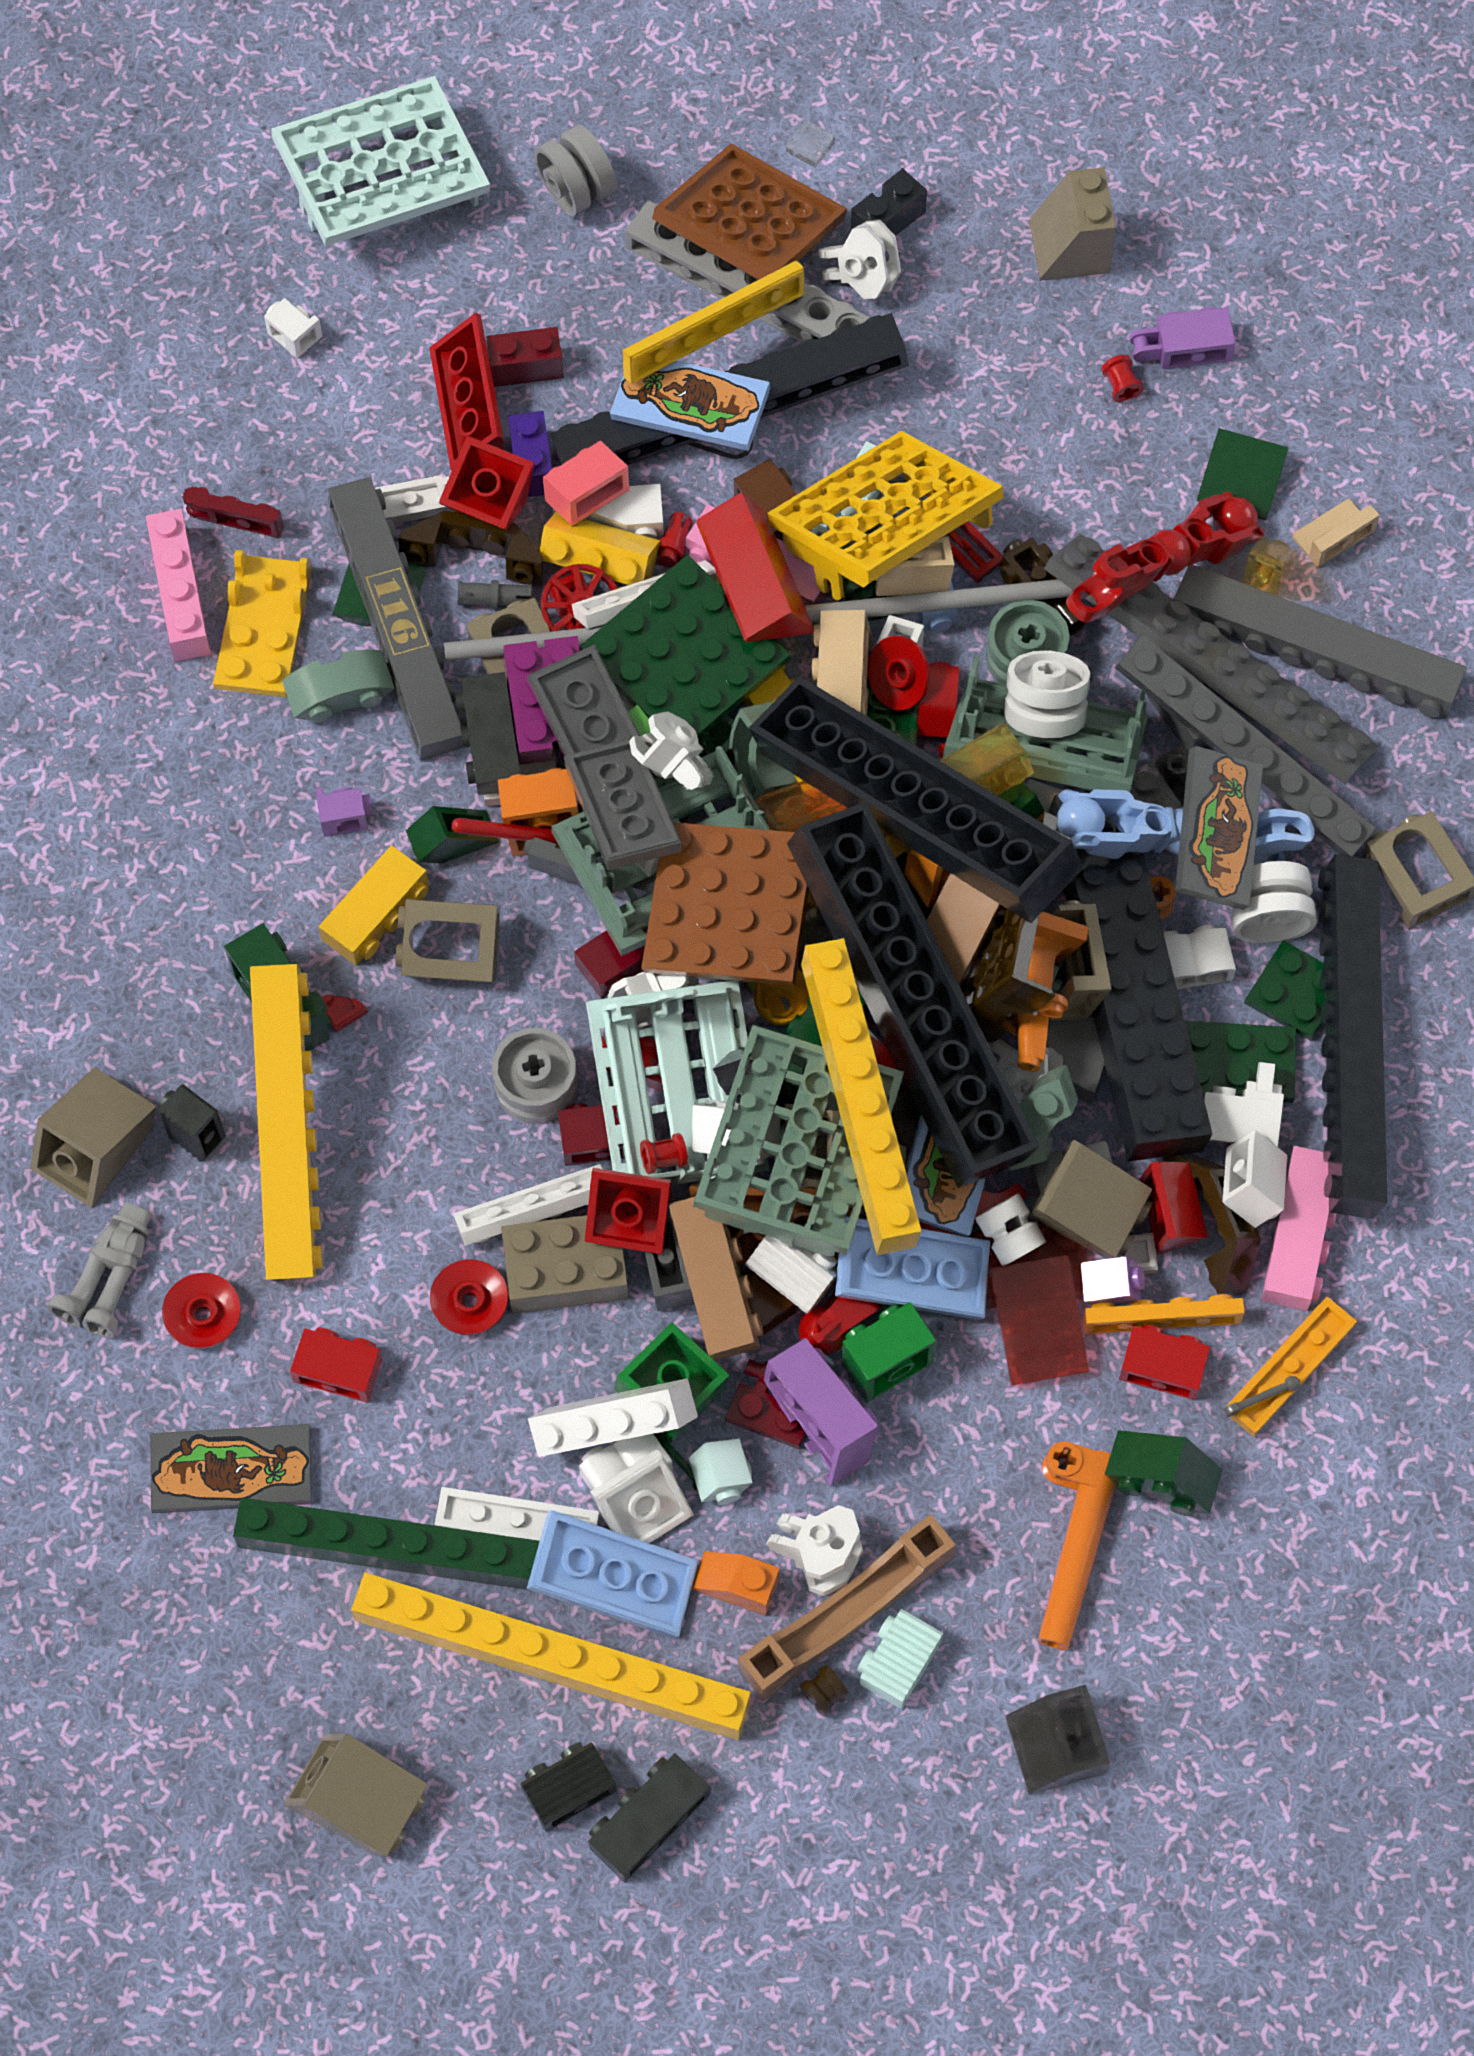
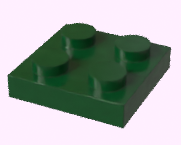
(1290, 990)

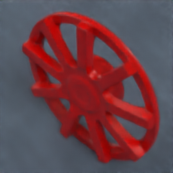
(572, 597)

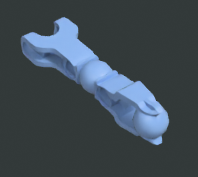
(1159, 828)

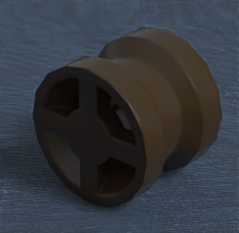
(824, 1690)

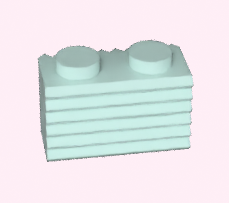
(900, 1657)

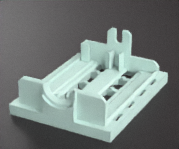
(396, 198)
(623, 1055)

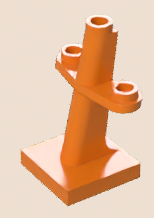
(1052, 943)

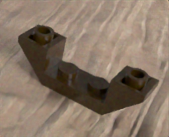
(424, 541)
(1232, 1265)

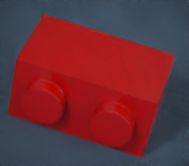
(1164, 1361)
(336, 1364)

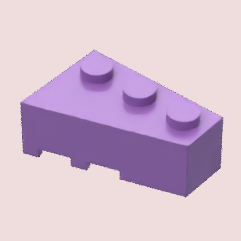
(824, 1408)

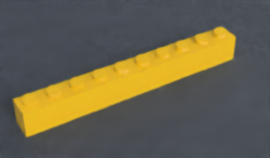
(551, 1656)

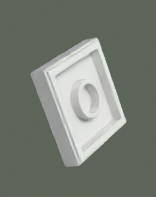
(643, 1500)

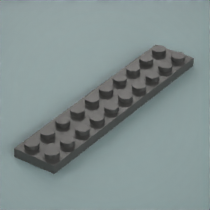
(1227, 668)

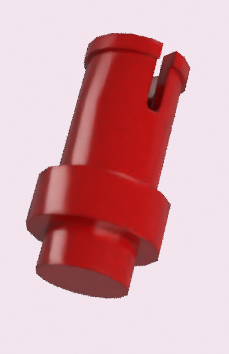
(672, 546)

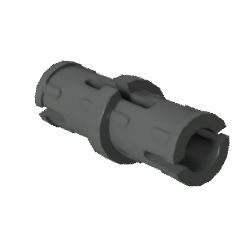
(492, 594)

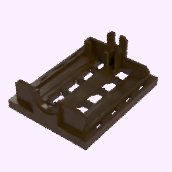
(1004, 985)

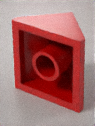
(488, 484)
(1176, 1209)
(628, 1210)

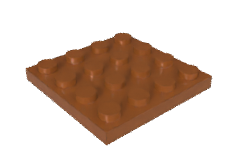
(749, 213)
(727, 907)

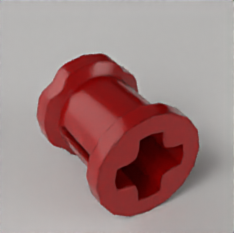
(1122, 378)
(664, 1153)

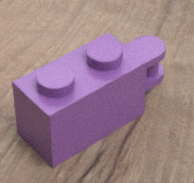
(1186, 338)

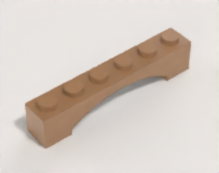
(886, 1580)

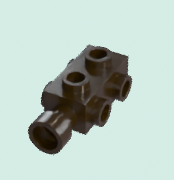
(1034, 557)

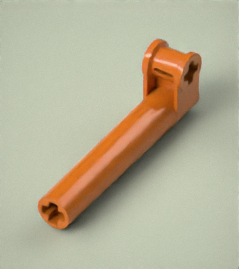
(1089, 1514)

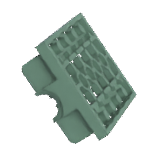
(1106, 736)
(577, 842)
(748, 1124)

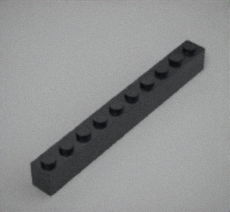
(794, 376)
(1353, 1037)

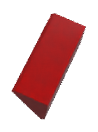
(466, 387)
(753, 571)

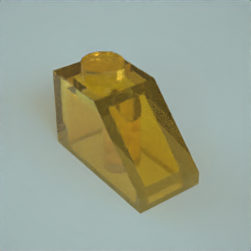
(1269, 565)

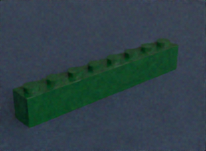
(384, 1543)

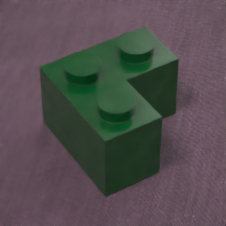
(1166, 1468)

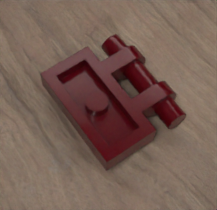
(760, 1412)

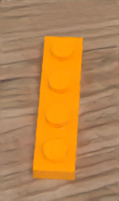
(1179, 1313)
(1296, 1357)

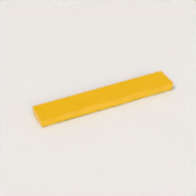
(713, 322)

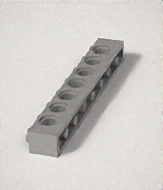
(706, 271)

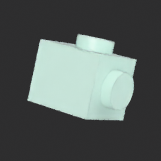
(721, 1471)

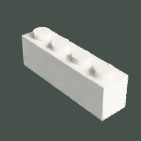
(613, 1417)

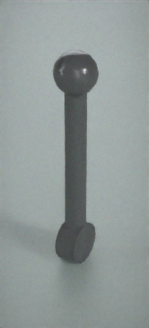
(1291, 1383)

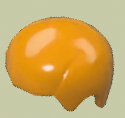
(770, 1006)

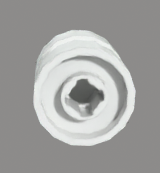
(1017, 1242)

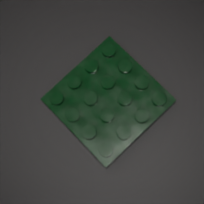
(684, 650)

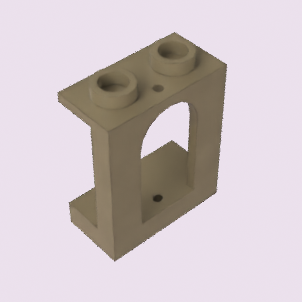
(515, 614)
(1419, 907)
(422, 910)
(1084, 991)

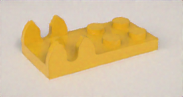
(262, 624)

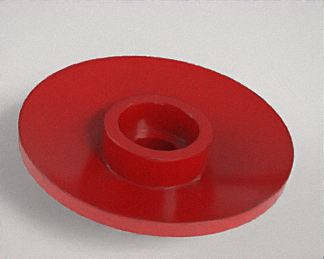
(888, 675)
(465, 1279)
(197, 1293)

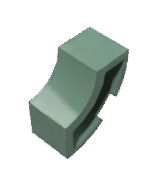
(344, 684)
(759, 772)
(1045, 1105)

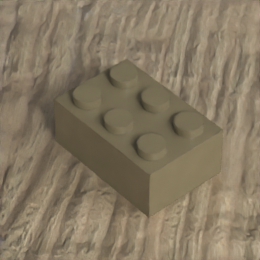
(556, 1269)

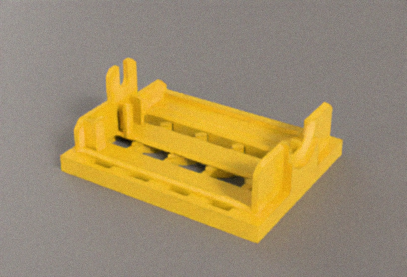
(953, 498)

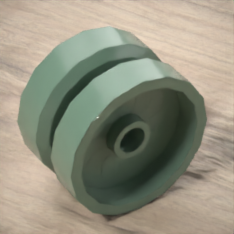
(1023, 629)

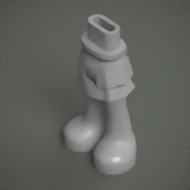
(117, 1250)

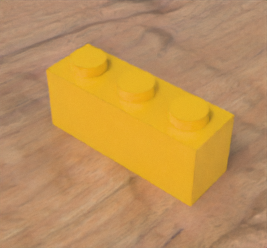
(618, 552)
(373, 906)

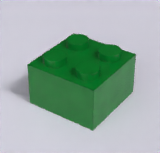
(887, 1350)
(670, 1359)

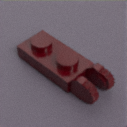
(233, 512)

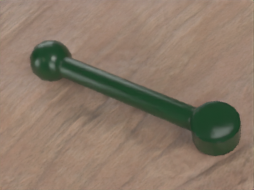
(677, 1458)

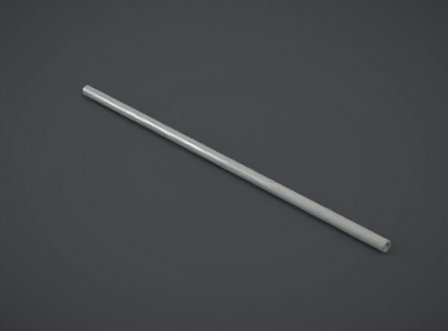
(874, 608)

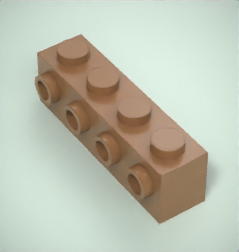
(716, 1282)

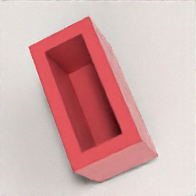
(586, 483)

